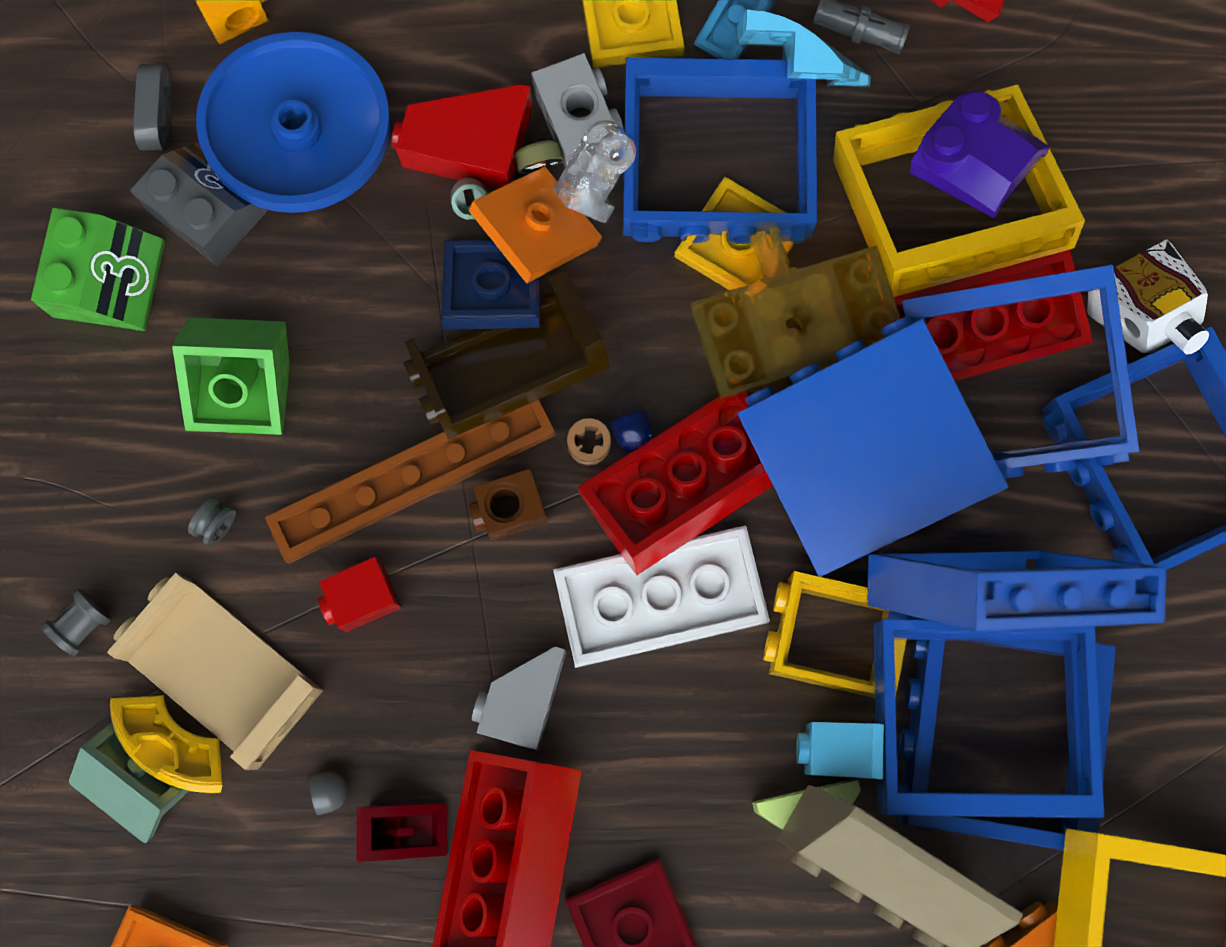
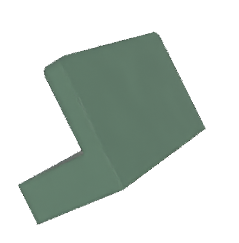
(120, 786)

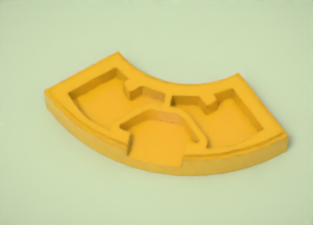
(164, 747)

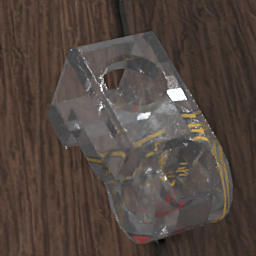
(595, 169)

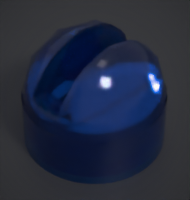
(632, 430)

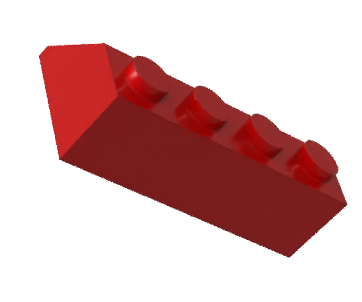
(507, 853)

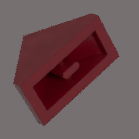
(401, 831)

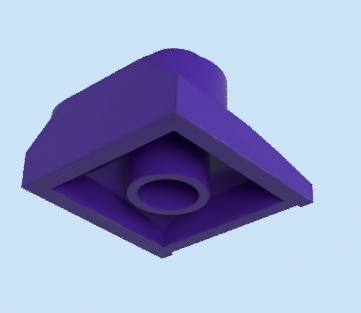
(976, 153)

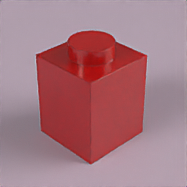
(357, 596)

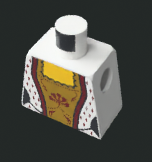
(1157, 301)

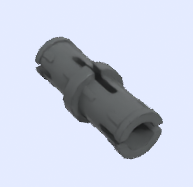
(861, 25)

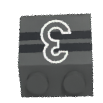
(195, 203)

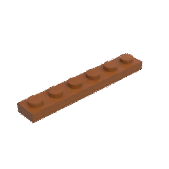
(403, 481)

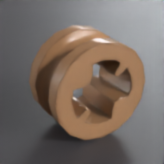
(578, 431)

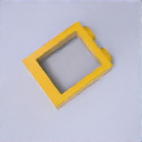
(779, 642)

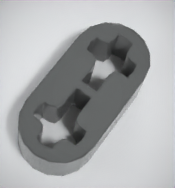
(153, 107)

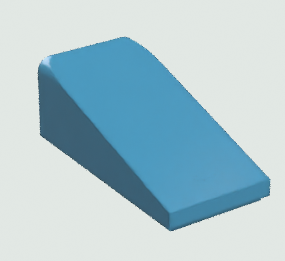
(720, 30)

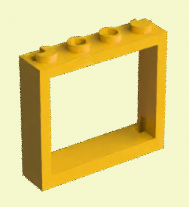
(967, 254)
(1086, 879)

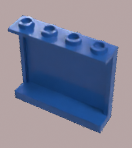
(871, 446)

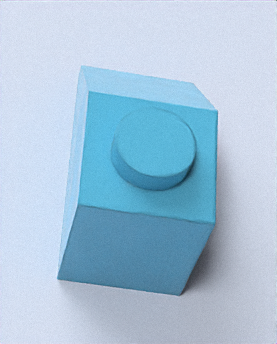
(841, 749)

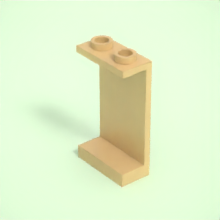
(215, 669)

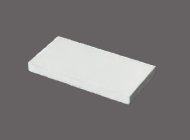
(685, 597)

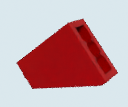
(466, 135)

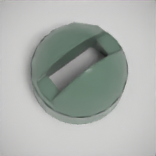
(457, 195)

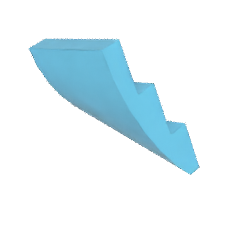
(806, 53)

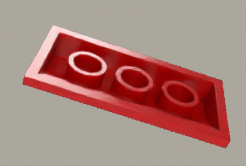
(1009, 333)
(677, 484)

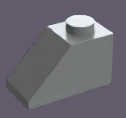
(520, 701)

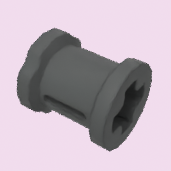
(76, 622)

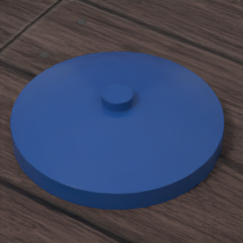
(293, 122)

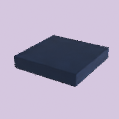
(485, 289)

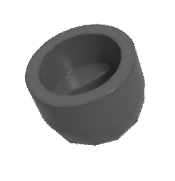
(327, 791)

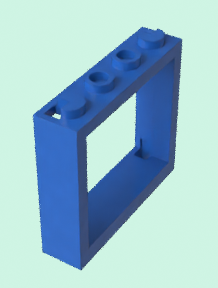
(722, 79)
(1058, 455)
(1106, 509)
(1000, 594)
(1082, 726)
(917, 742)

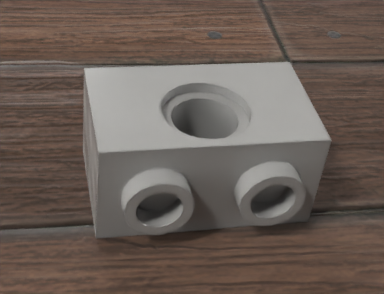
(568, 87)

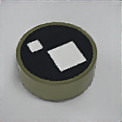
(538, 155)

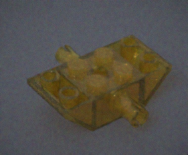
(831, 300)

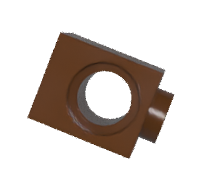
(518, 485)

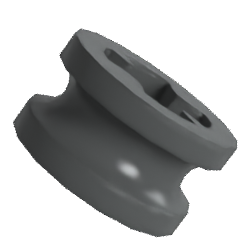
(211, 521)

